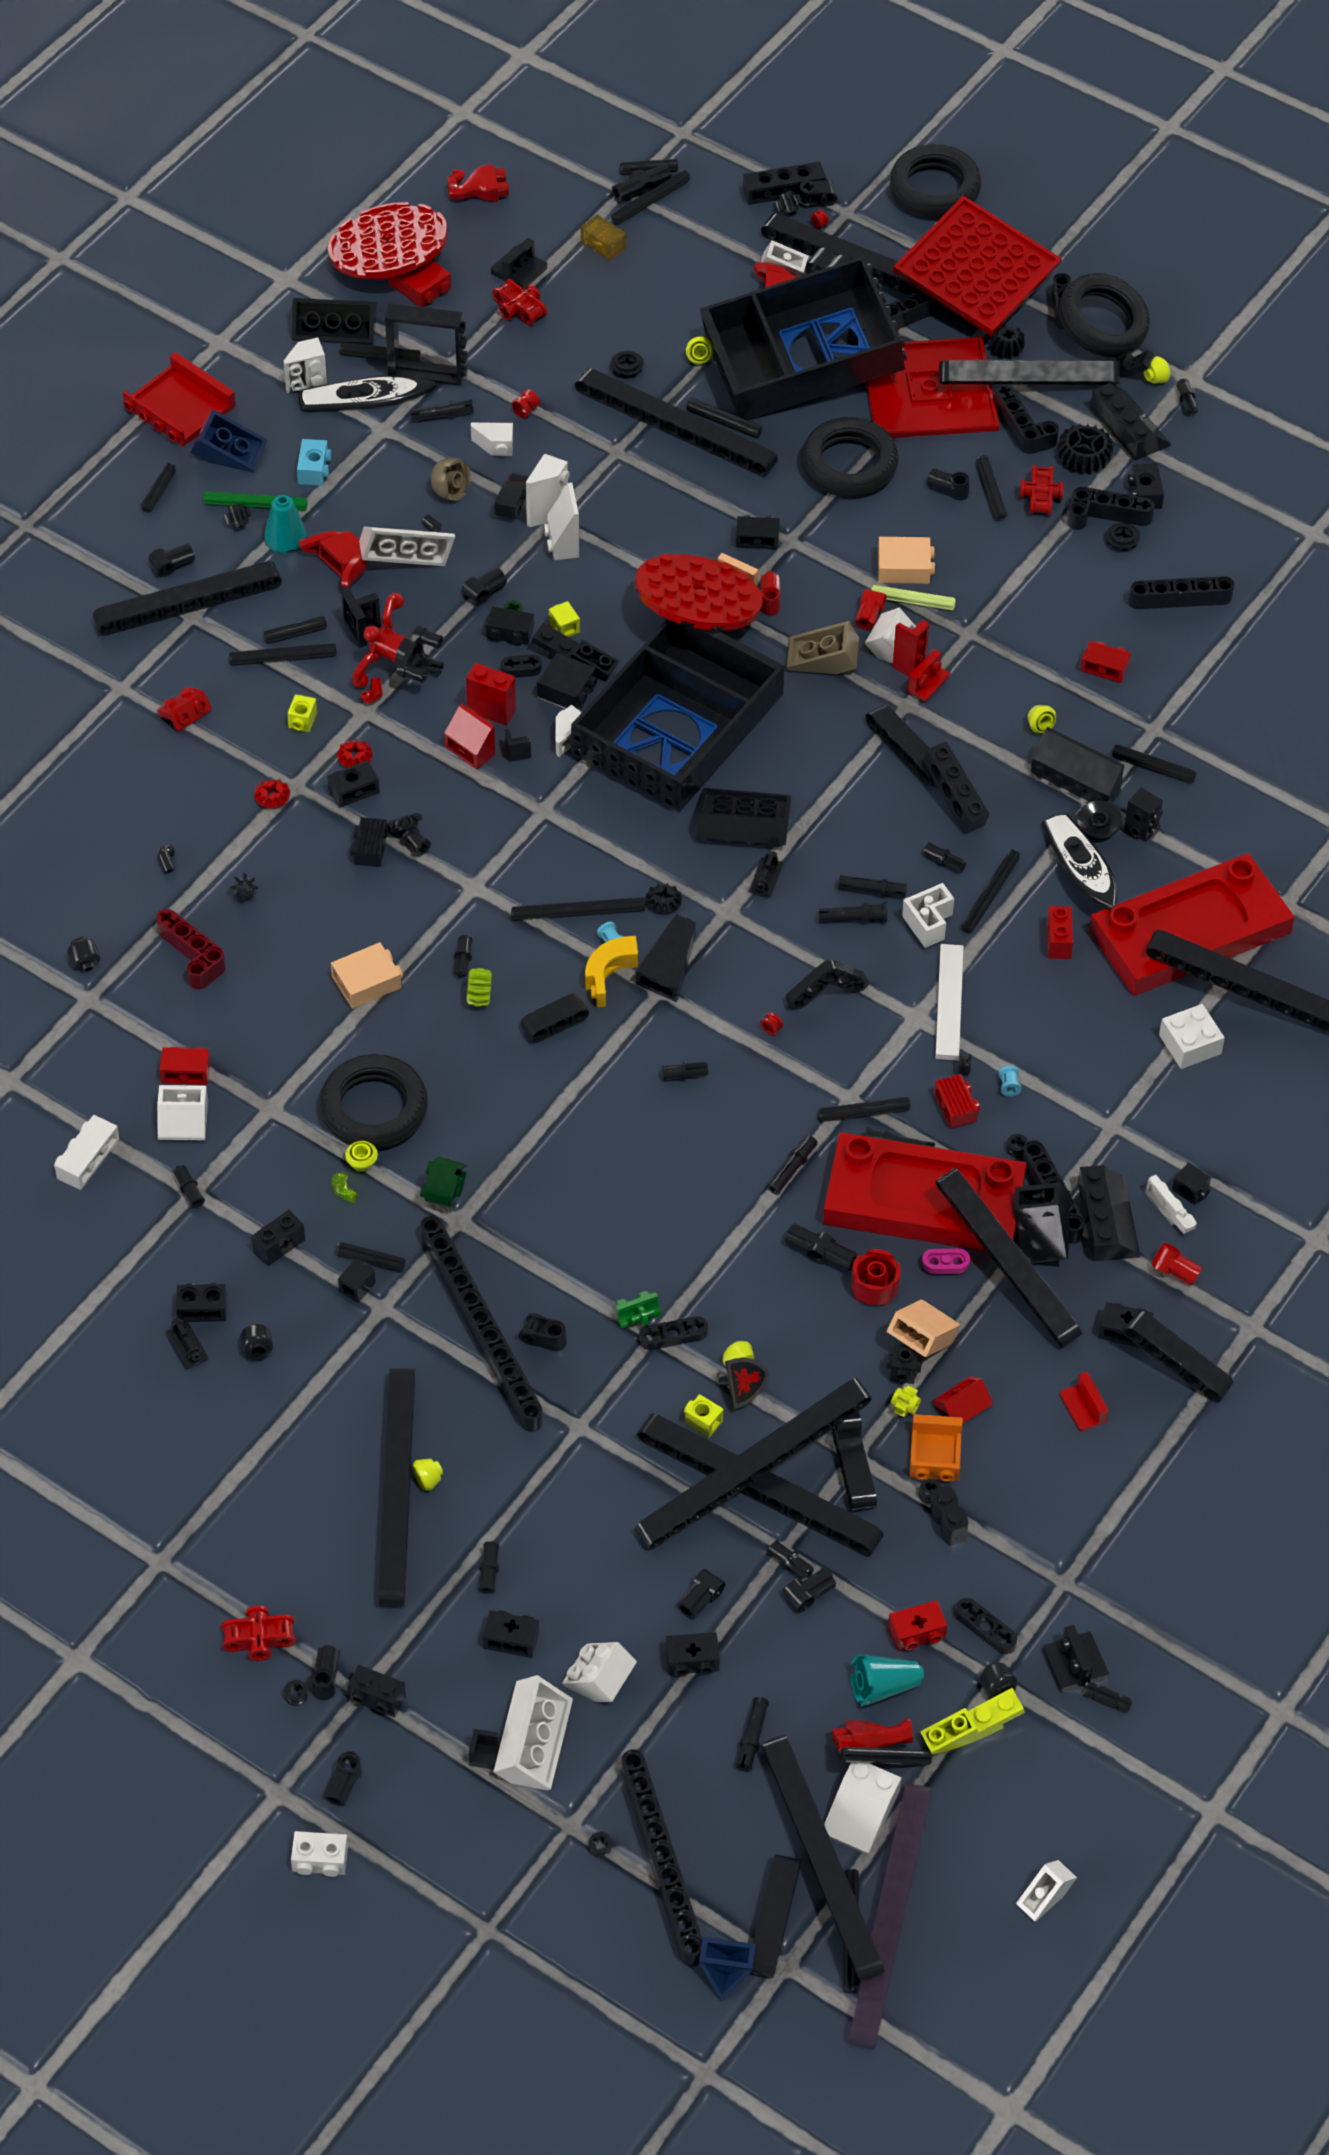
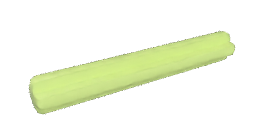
(916, 598)

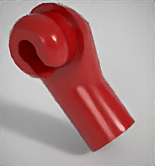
(374, 694)

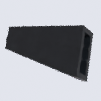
(668, 959)

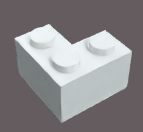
(927, 912)

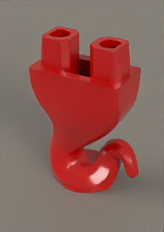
(481, 184)
(871, 1735)

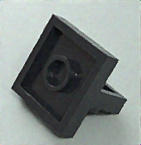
(520, 265)
(360, 614)
(1075, 1660)

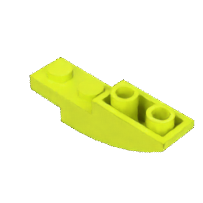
(974, 1724)

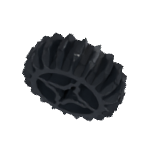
(1086, 443)

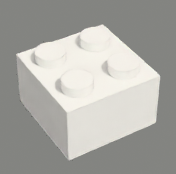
(1191, 1036)

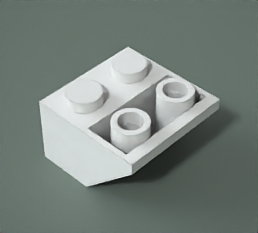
(305, 366)
(883, 634)
(182, 1112)
(600, 1671)

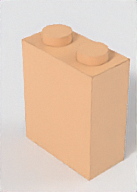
(905, 560)
(366, 975)
(923, 1328)

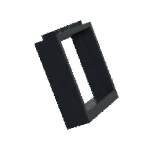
(426, 317)

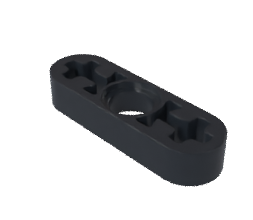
(667, 1341)
(987, 1636)

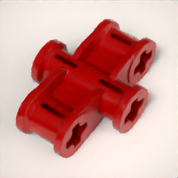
(519, 302)
(1041, 489)
(266, 1632)

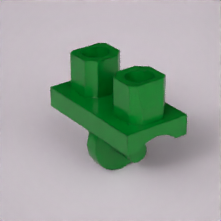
(638, 1310)

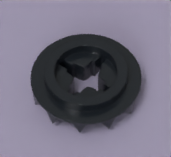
(634, 359)
(1130, 532)
(404, 822)
(671, 902)

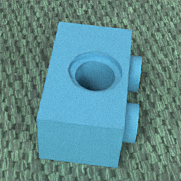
(313, 462)

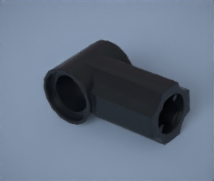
(954, 483)
(166, 561)
(480, 589)
(703, 1590)
(805, 1592)
(325, 1672)
(342, 1779)

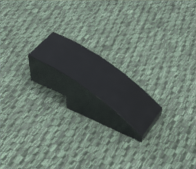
(511, 496)

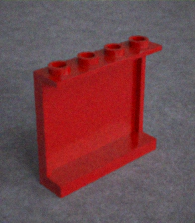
(180, 400)

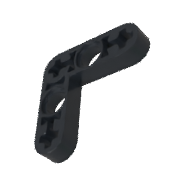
(822, 976)

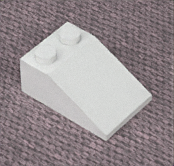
(563, 526)
(862, 1806)

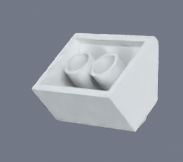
(544, 488)

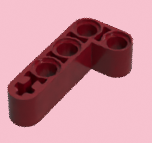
(206, 957)

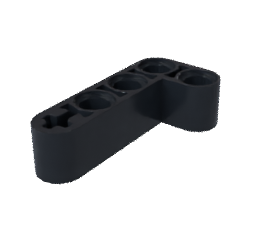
(1028, 435)
(1108, 506)
(854, 1463)

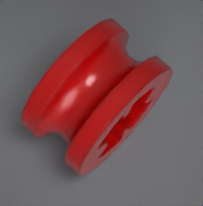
(819, 219)
(771, 1024)

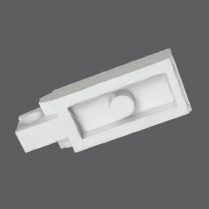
(1169, 1205)

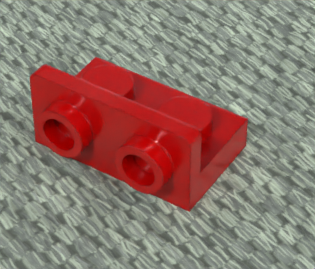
(927, 676)

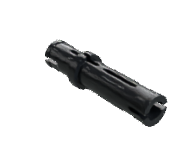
(451, 409)
(872, 886)
(797, 1157)
(750, 1743)

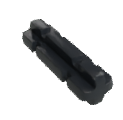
(1107, 1696)

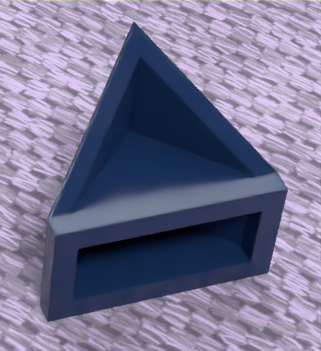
(726, 1963)

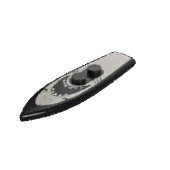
(364, 393)
(1081, 860)

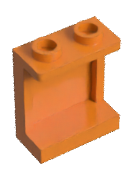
(936, 1447)

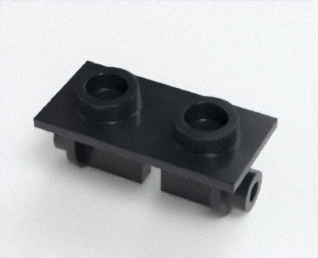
(766, 875)
(186, 1343)

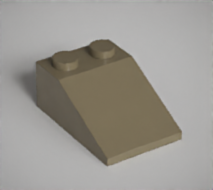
(824, 650)

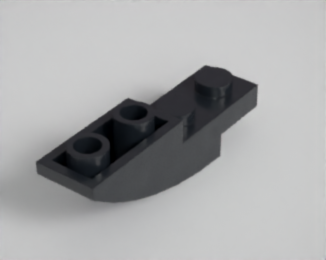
(556, 642)

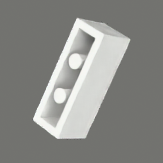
(86, 1152)

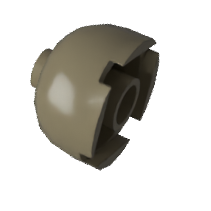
(450, 478)

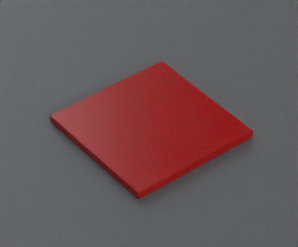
(918, 405)

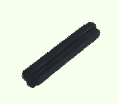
(630, 167)
(158, 487)
(295, 629)
(370, 1256)

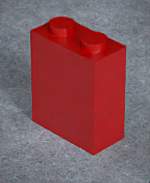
(423, 283)
(491, 693)

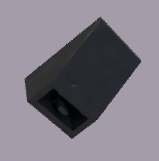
(1043, 1221)

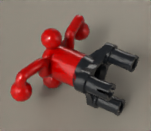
(404, 650)

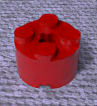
(876, 1277)

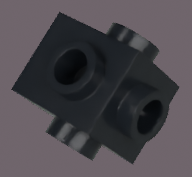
(904, 1364)

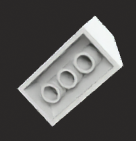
(405, 546)
(533, 1734)

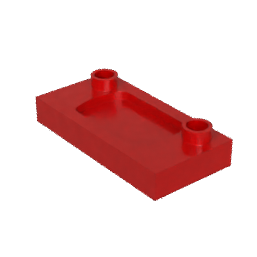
(1219, 908)
(893, 1190)

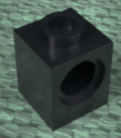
(1191, 1184)

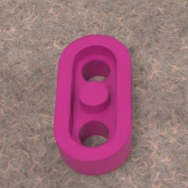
(945, 1261)

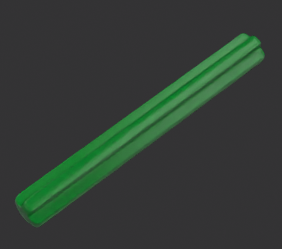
(250, 500)

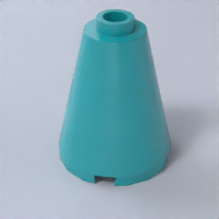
(284, 526)
(883, 1677)

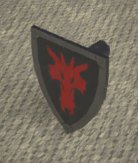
(744, 1379)

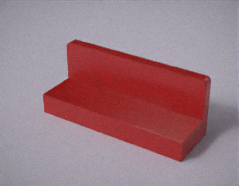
(910, 646)

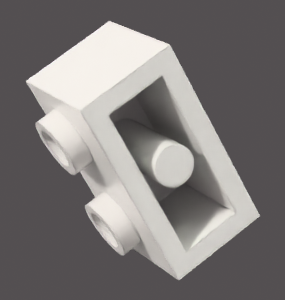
(319, 1853)

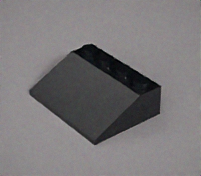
(744, 817)

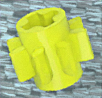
(905, 1401)

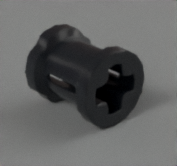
(416, 841)

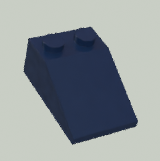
(228, 443)

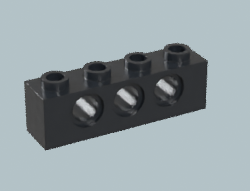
(768, 184)
(955, 787)

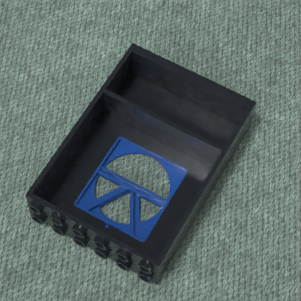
(756, 330)
(687, 672)

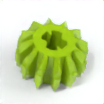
(479, 987)

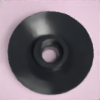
(1099, 812)

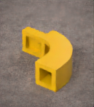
(607, 958)

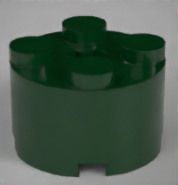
(443, 1182)

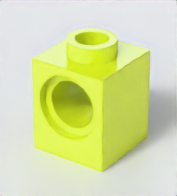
(564, 619)
(302, 713)
(703, 1424)

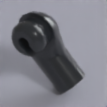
(433, 524)
(164, 858)

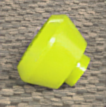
(695, 354)
(1158, 371)
(1041, 717)
(361, 1155)
(738, 1350)
(427, 1473)

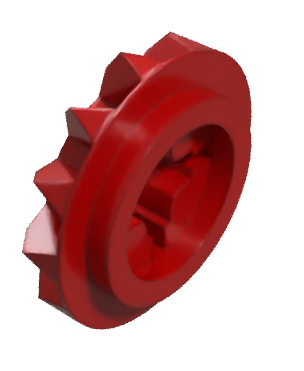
(345, 752)
(275, 799)

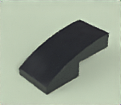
(1134, 364)

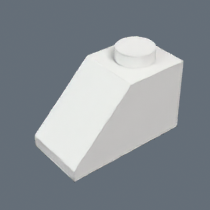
(785, 257)
(493, 437)
(563, 729)
(1046, 1889)

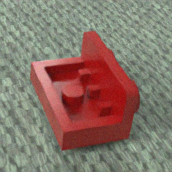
(185, 707)

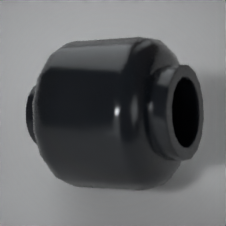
(83, 954)
(256, 1341)
(997, 1679)

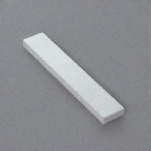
(949, 1002)

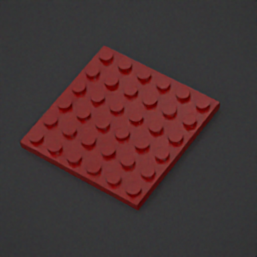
(977, 265)

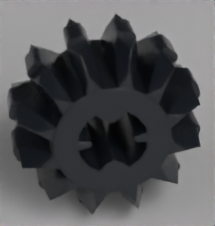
(1008, 341)

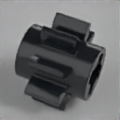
(788, 202)
(238, 515)
(239, 882)

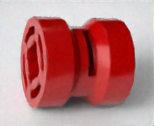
(527, 402)

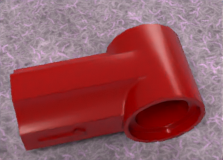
(770, 593)
(871, 604)
(1171, 1261)

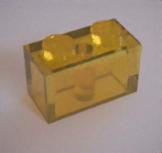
(603, 237)

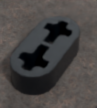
(521, 665)

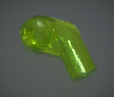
(340, 1187)

